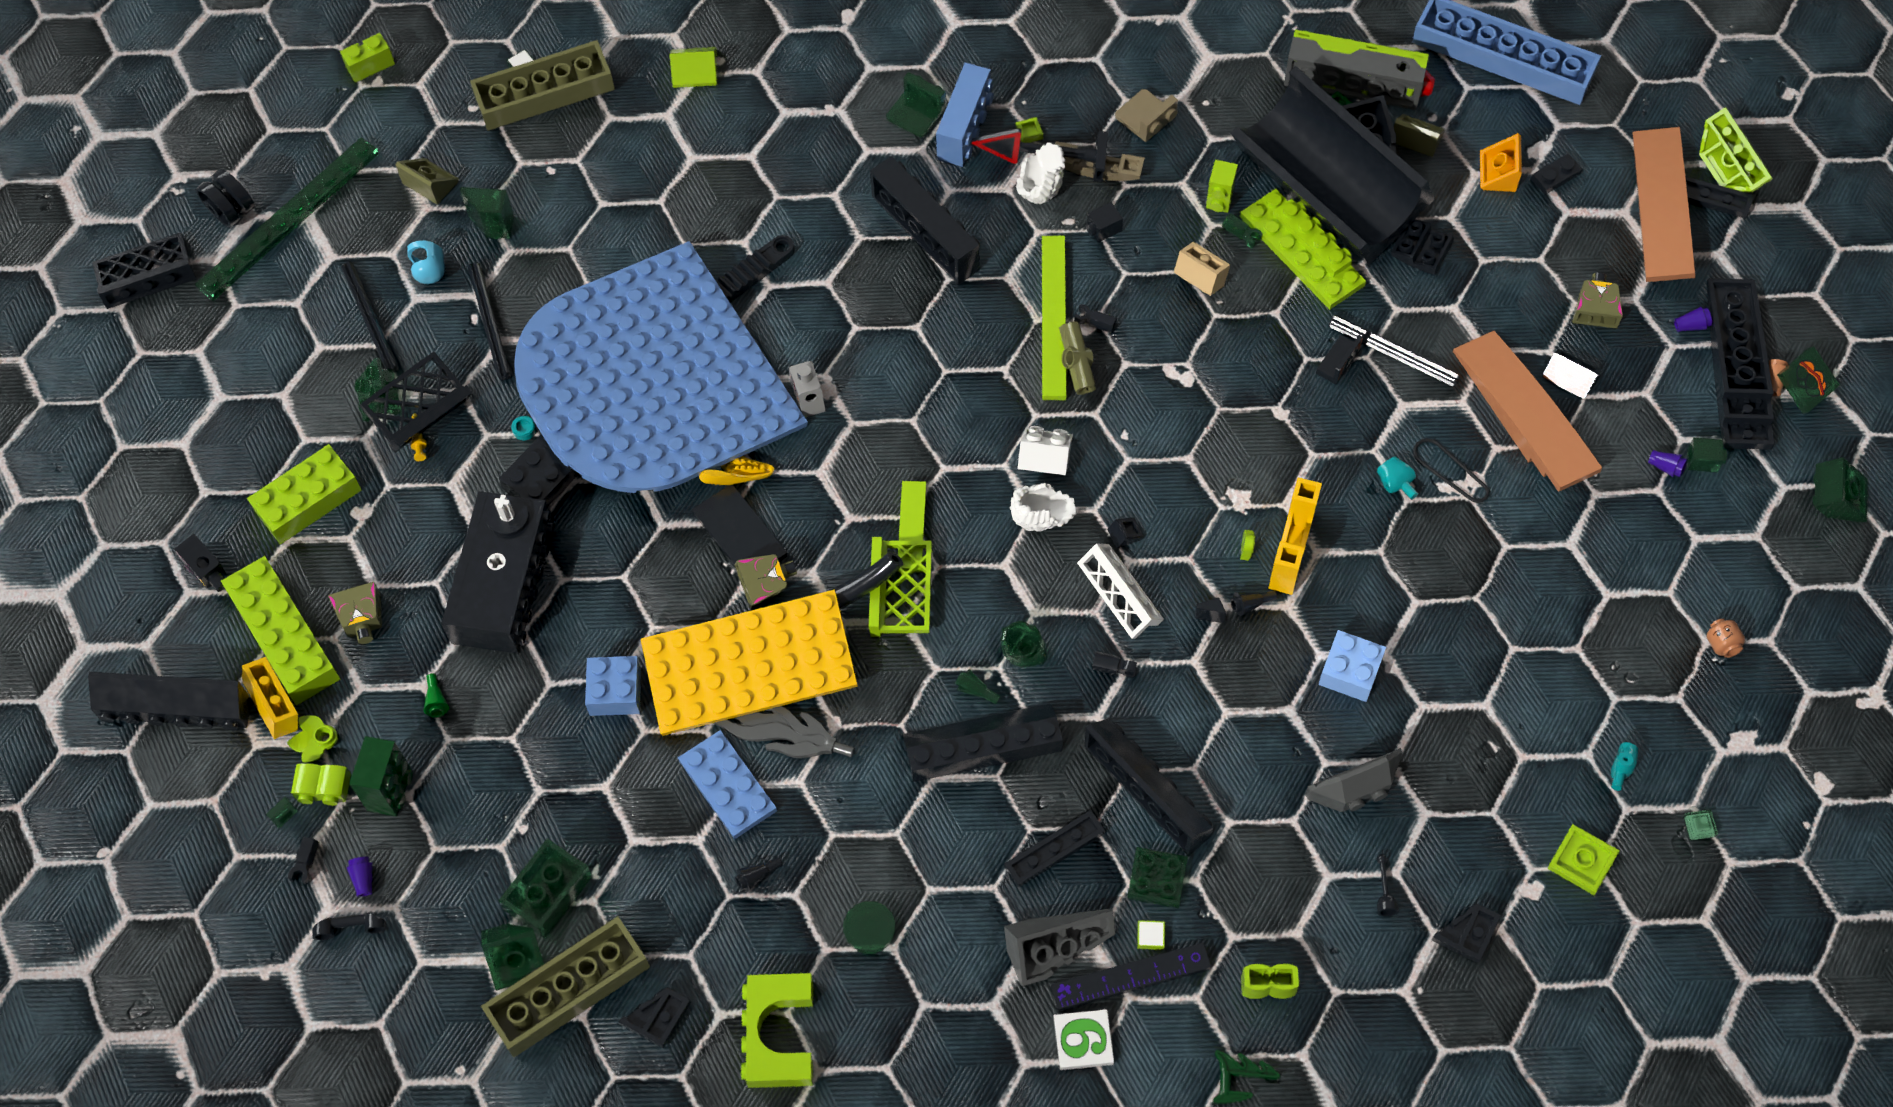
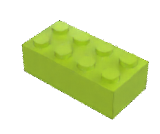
(304, 494)

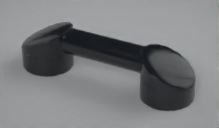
(325, 928)

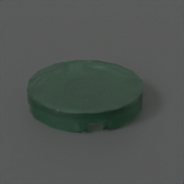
(869, 927)

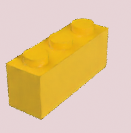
(269, 698)

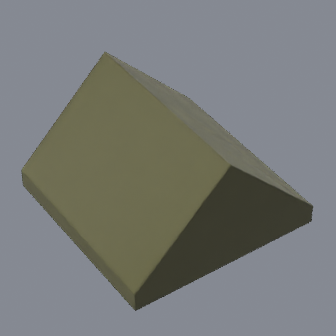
(1417, 134)
(426, 178)

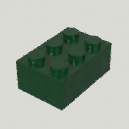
(381, 776)

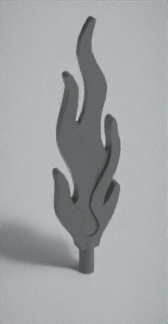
(784, 726)

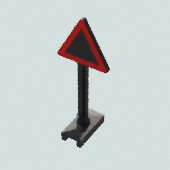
(1008, 145)

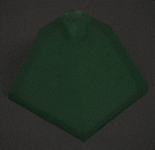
(510, 953)

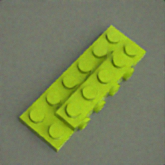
(1304, 247)

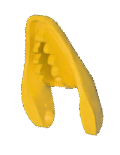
(737, 471)

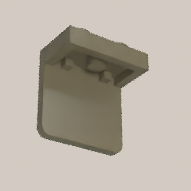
(1147, 114)

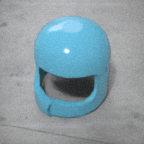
(430, 269)

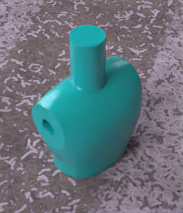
(1397, 476)
(1623, 764)

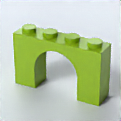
(763, 997)

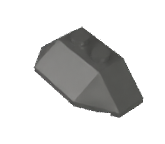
(1357, 784)

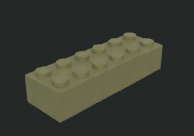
(542, 85)
(565, 986)

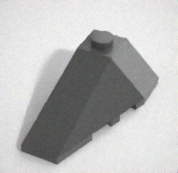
(1049, 942)

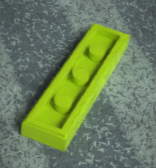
(912, 518)

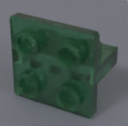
(370, 382)

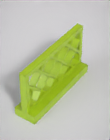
(878, 600)

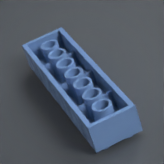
(1506, 49)

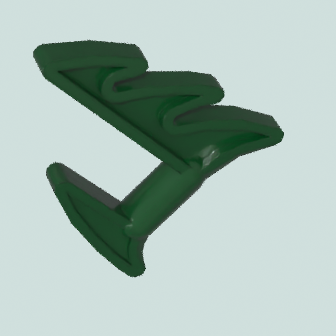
(1230, 1067)

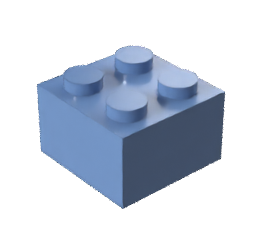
(613, 685)

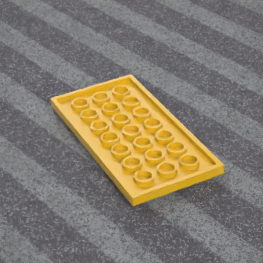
(748, 662)

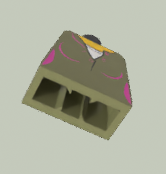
(1598, 303)
(763, 577)
(359, 611)

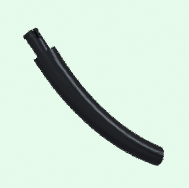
(868, 579)

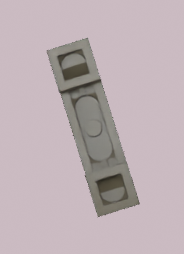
(1116, 169)

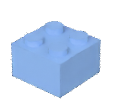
(1352, 665)

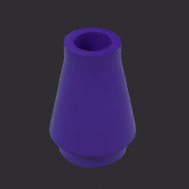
(1695, 320)
(1669, 463)
(361, 875)

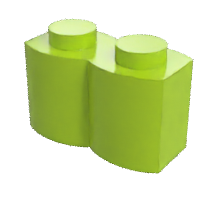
(320, 783)
(1277, 981)

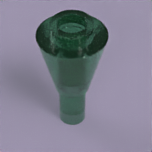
(972, 685)

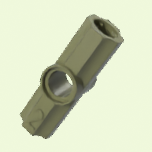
(1077, 358)

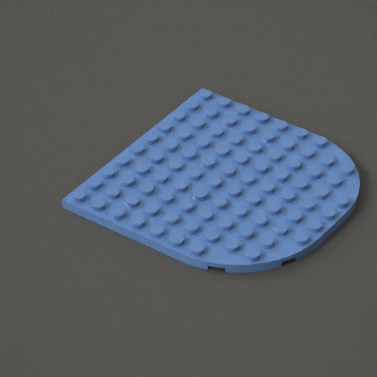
(649, 377)

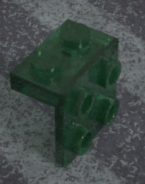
(918, 105)

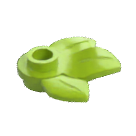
(310, 741)

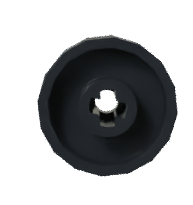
(225, 197)

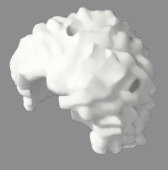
(1041, 174)
(1041, 507)

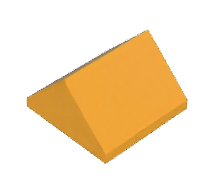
(1501, 165)

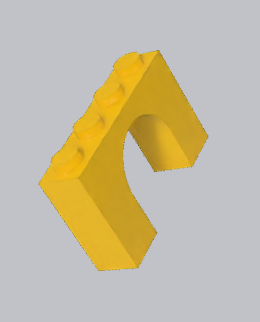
(1295, 536)

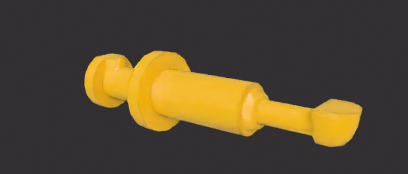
(418, 444)

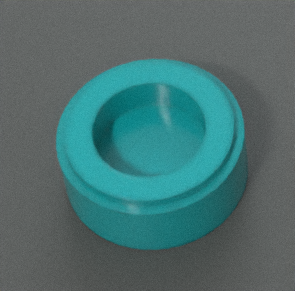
(523, 428)

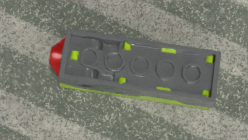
(1361, 69)

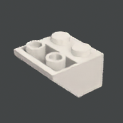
(1045, 450)

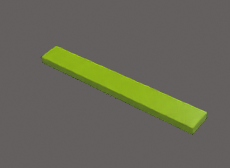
(1053, 317)

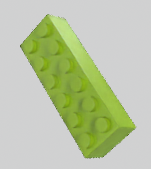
(280, 630)

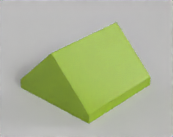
(693, 67)

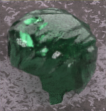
(1023, 645)

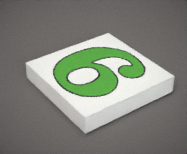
(1083, 1039)

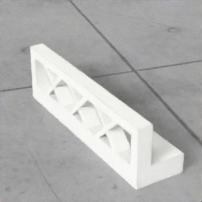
(1125, 583)

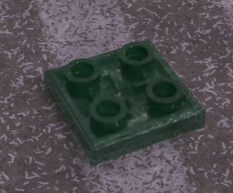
(1157, 877)

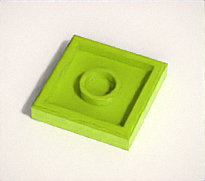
(1583, 859)

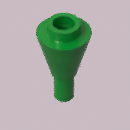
(435, 702)

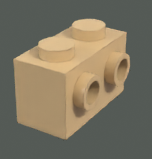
(1201, 268)

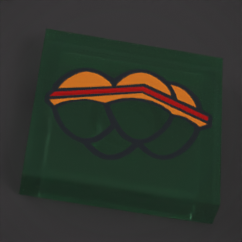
(1808, 380)

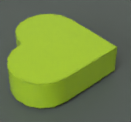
(1247, 544)

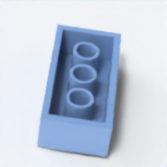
(964, 114)

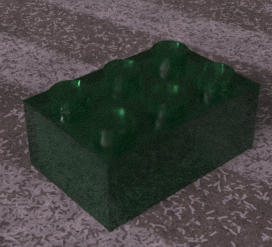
(545, 888)

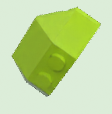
(1731, 154)

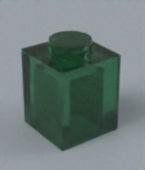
(1706, 454)

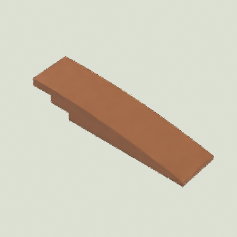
(1663, 205)
(1527, 412)

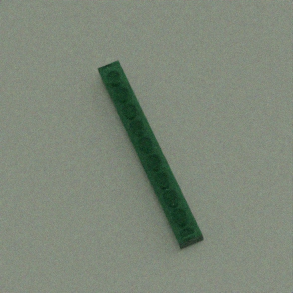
(286, 219)

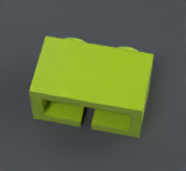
(367, 58)
(1221, 186)

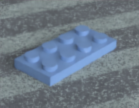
(727, 784)

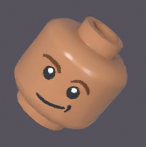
(1725, 638)

